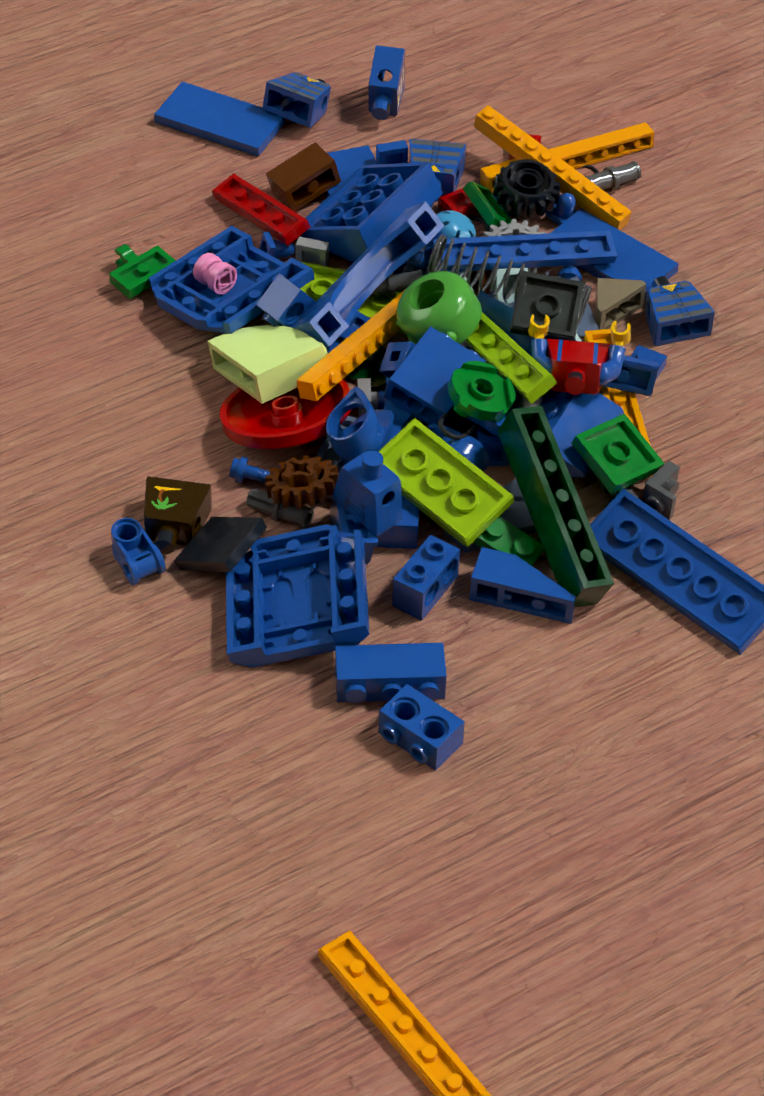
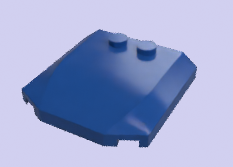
(204, 309)
(297, 596)

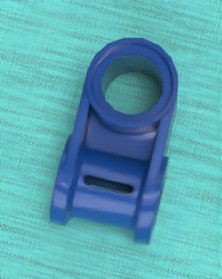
(135, 550)

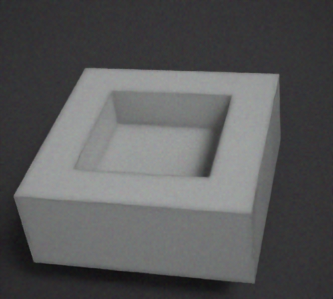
(312, 251)
(365, 385)

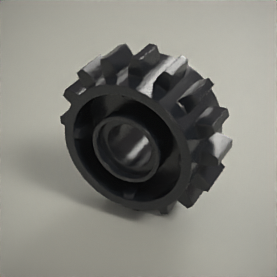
(526, 189)

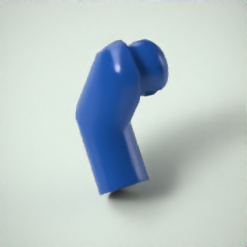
(421, 259)

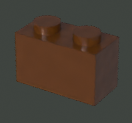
(303, 177)

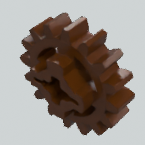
(301, 481)

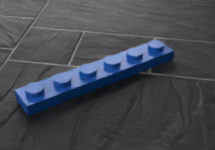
(534, 250)

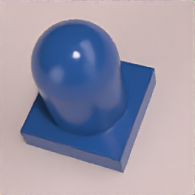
(563, 209)
(275, 247)

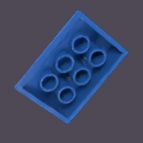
(369, 205)

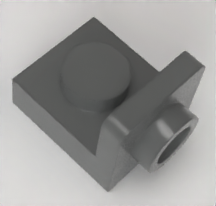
(661, 490)

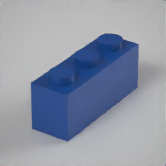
(384, 669)

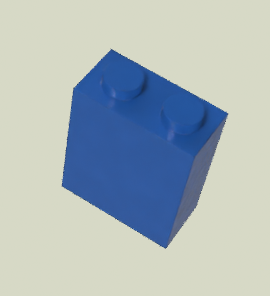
(424, 375)

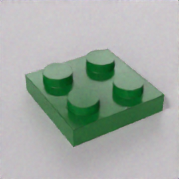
(617, 453)

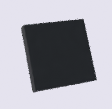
(220, 544)

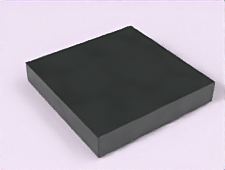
(548, 296)

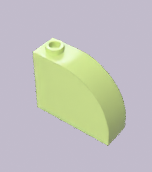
(265, 358)

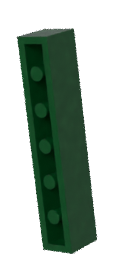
(554, 505)

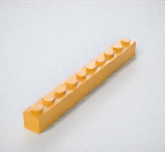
(523, 146)
(589, 150)
(350, 353)

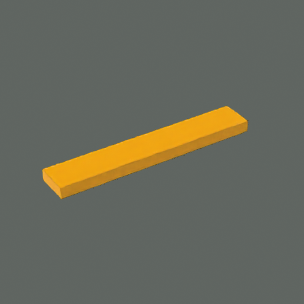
(398, 1019)

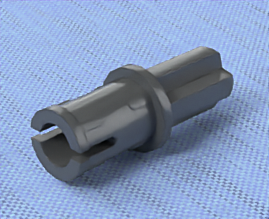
(259, 501)

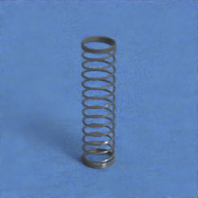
(437, 254)

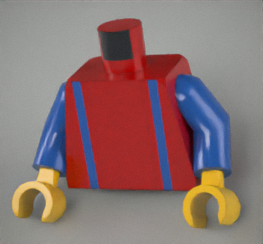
(579, 364)

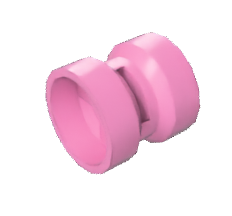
(215, 273)

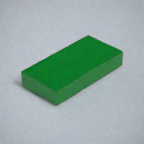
(486, 204)

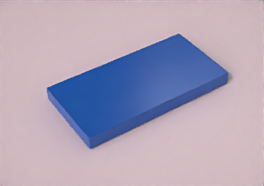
(219, 118)
(634, 258)

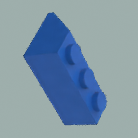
(572, 415)

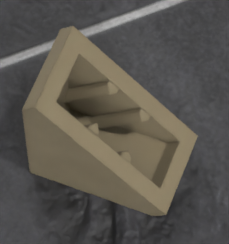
(617, 300)

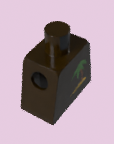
(175, 511)

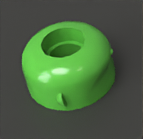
(441, 302)

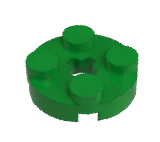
(470, 402)

